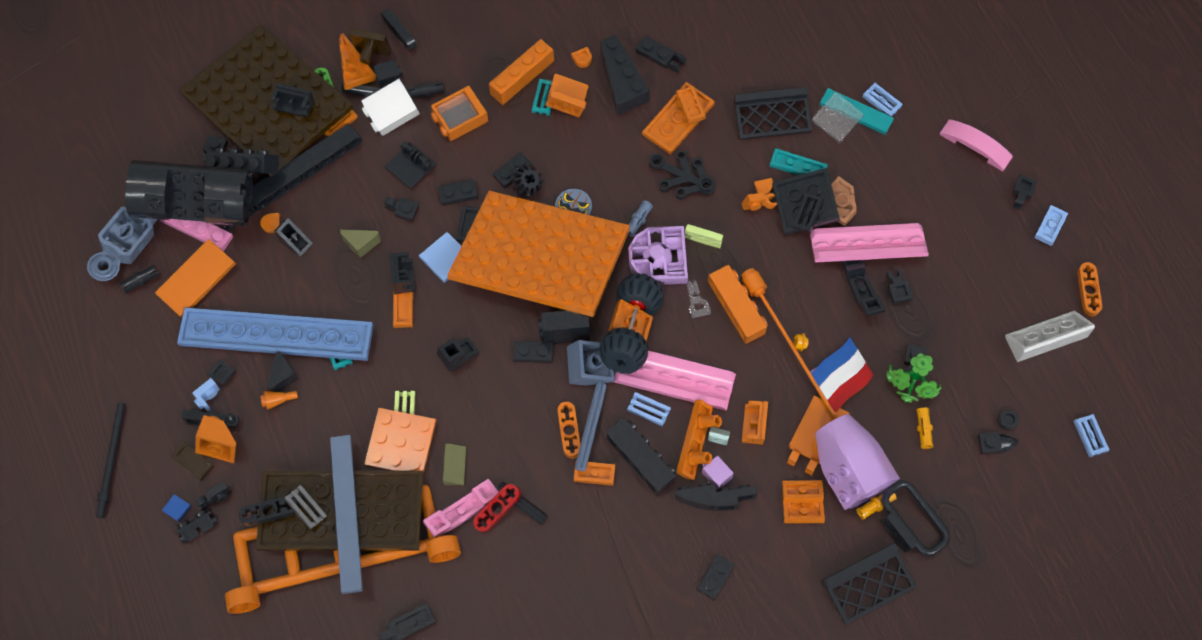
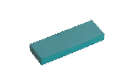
(794, 163)

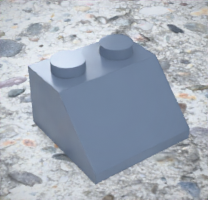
(586, 364)

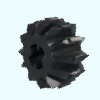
(521, 184)

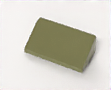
(454, 465)

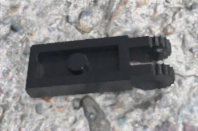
(660, 54)

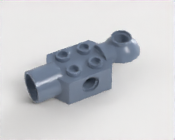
(121, 243)

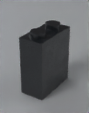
(564, 327)

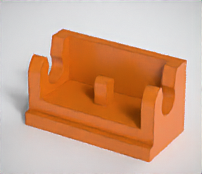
(755, 422)

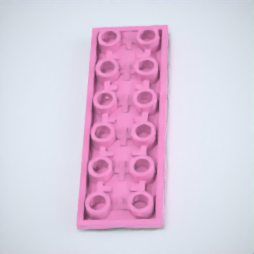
(868, 242)
(681, 380)

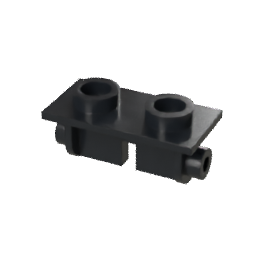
(202, 520)

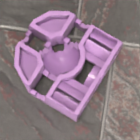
(671, 239)

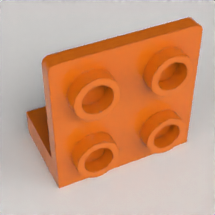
(567, 95)

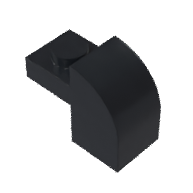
(455, 354)

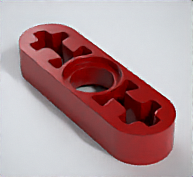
(505, 508)

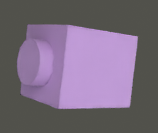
(717, 473)

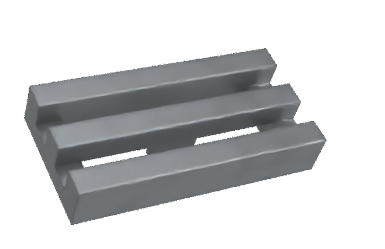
(312, 503)

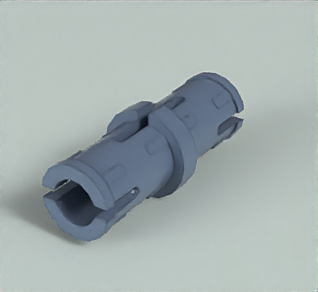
(639, 217)

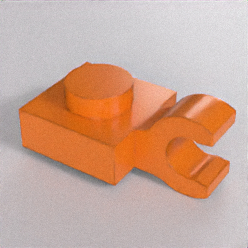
(755, 201)

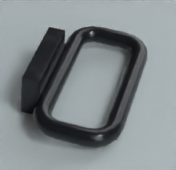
(900, 530)

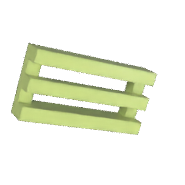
(703, 236)
(405, 394)

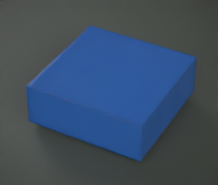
(176, 508)

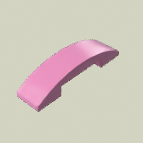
(977, 141)
(461, 510)

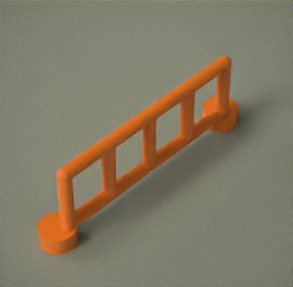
(247, 596)

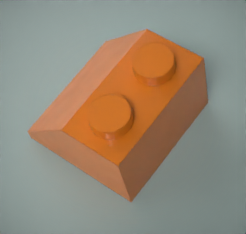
(215, 440)

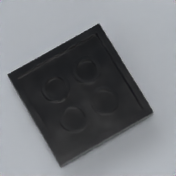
(791, 194)

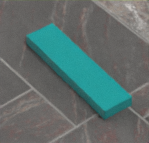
(872, 118)

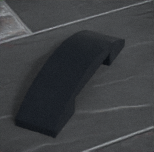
(862, 288)

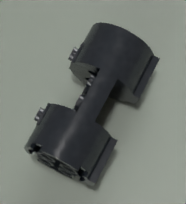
(188, 192)

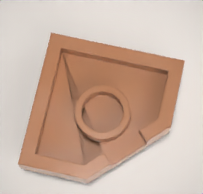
(844, 200)

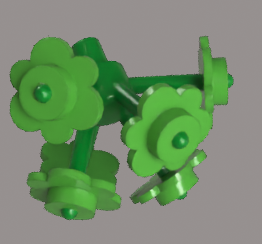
(920, 368)

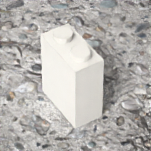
(389, 107)

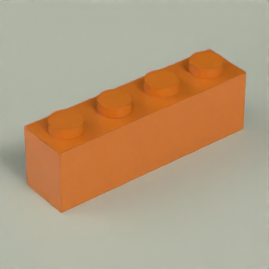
(521, 72)
(737, 304)

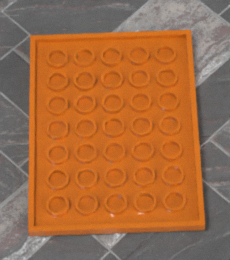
(539, 253)

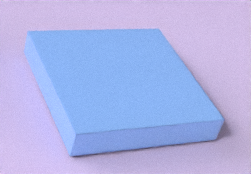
(441, 255)

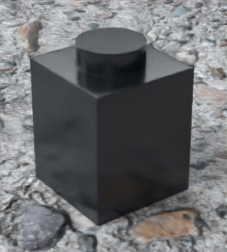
(387, 73)

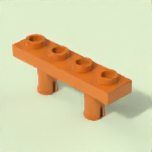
(694, 440)

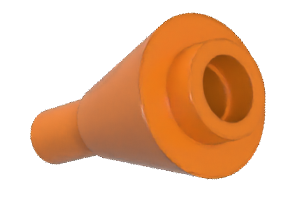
(272, 399)

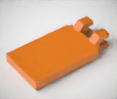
(804, 438)

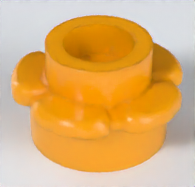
(800, 342)

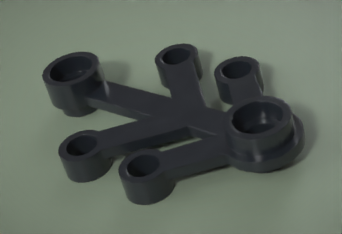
(683, 176)

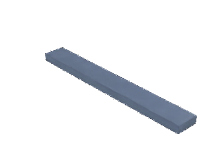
(346, 515)

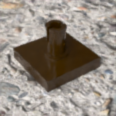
(369, 43)

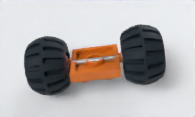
(625, 345)

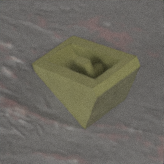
(360, 240)

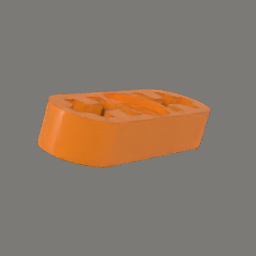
(1086, 297)
(572, 415)

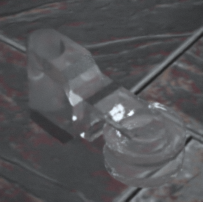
(700, 312)

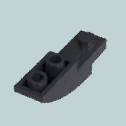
(707, 498)

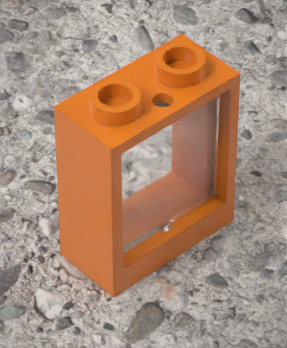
(459, 113)

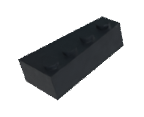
(624, 80)

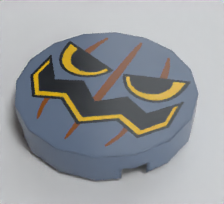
(574, 200)

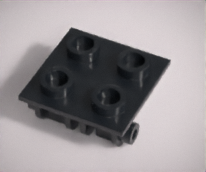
(410, 164)

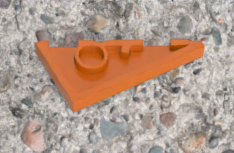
(353, 70)

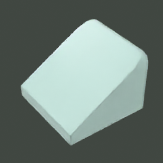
(718, 436)

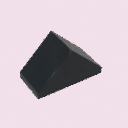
(292, 237)
(281, 374)

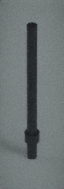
(104, 496)

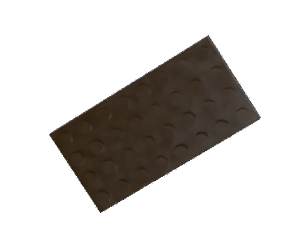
(386, 511)

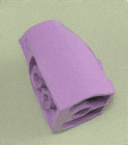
(853, 462)

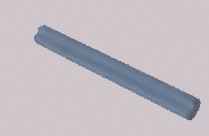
(590, 427)

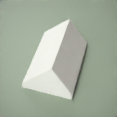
(1049, 335)

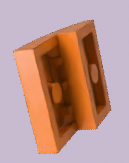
(803, 501)

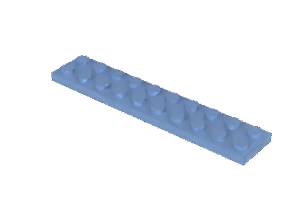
(275, 333)

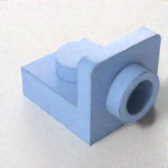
(205, 392)

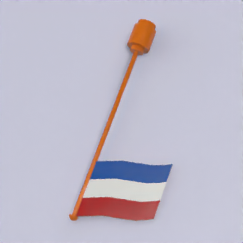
(838, 375)

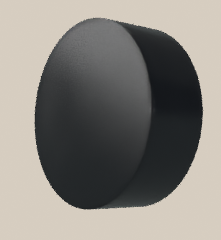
(1008, 420)

